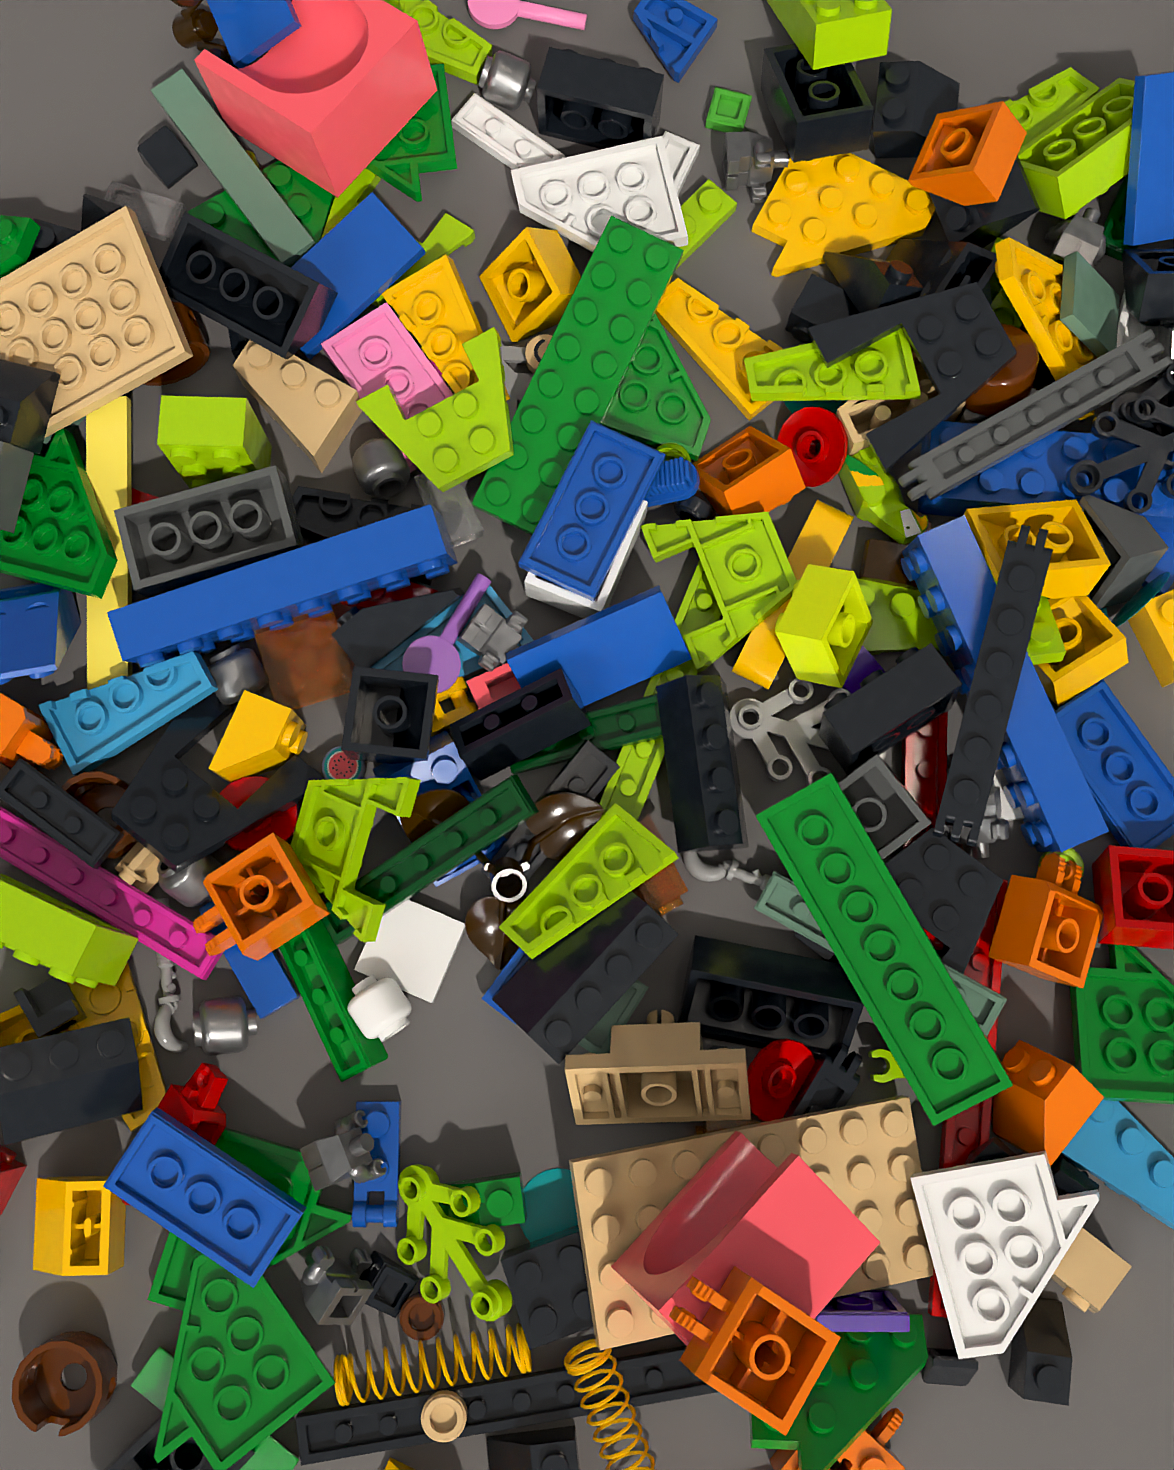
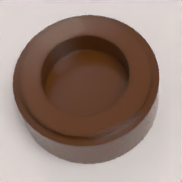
(421, 1319)

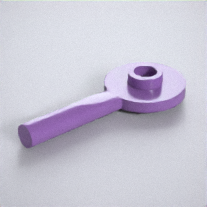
(437, 654)

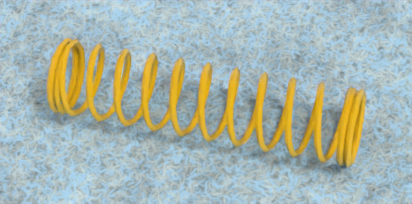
(576, 1370)
(346, 1381)

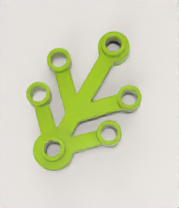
(422, 1191)

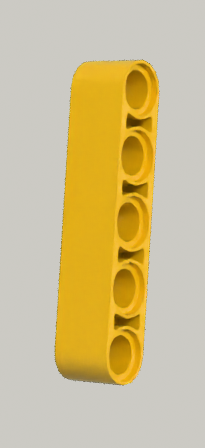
(815, 546)

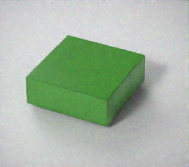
(728, 111)

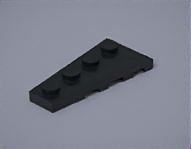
(333, 513)

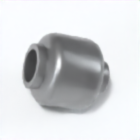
(506, 80)
(381, 468)
(235, 672)
(188, 884)
(223, 1025)

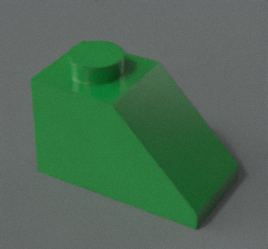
(500, 1198)

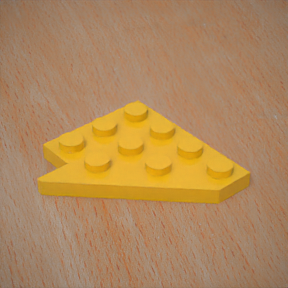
(839, 208)
(1035, 292)

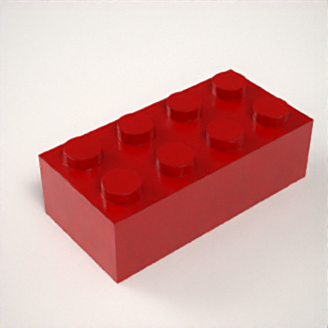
(1135, 896)

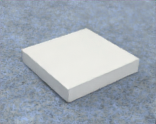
(413, 949)

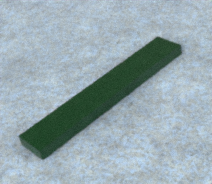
(440, 850)

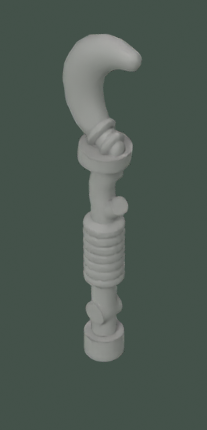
(728, 870)
(169, 1003)

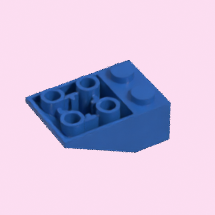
(35, 629)
(441, 770)

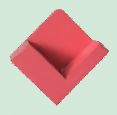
(493, 685)

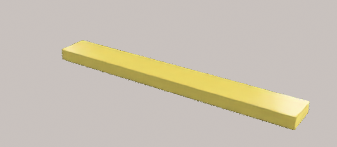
(110, 478)

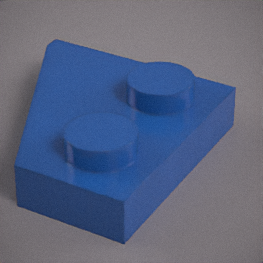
(674, 32)

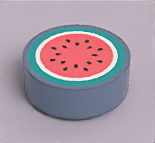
(339, 766)

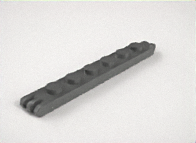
(1035, 417)

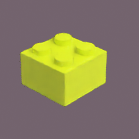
(824, 625)

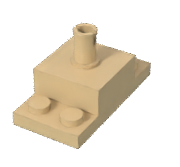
(658, 1077)

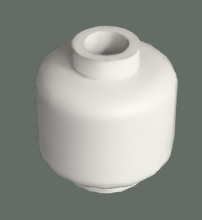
(379, 1008)

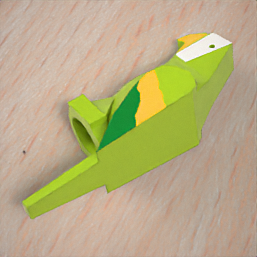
(878, 498)

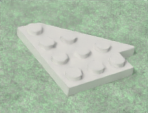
(587, 189)
(996, 1242)

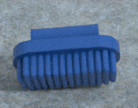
(674, 482)

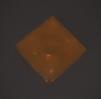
(305, 662)

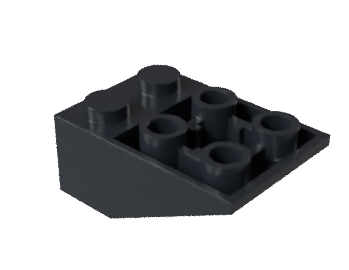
(948, 265)

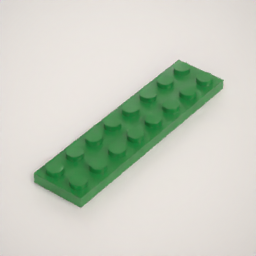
(579, 370)
(884, 950)

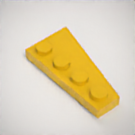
(440, 318)
(714, 342)

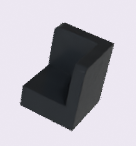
(50, 1007)

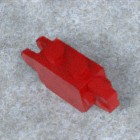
(197, 1103)

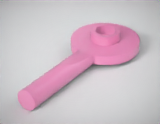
(502, 13)

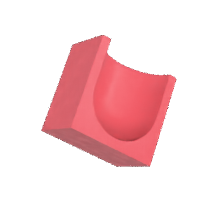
(328, 89)
(749, 1215)

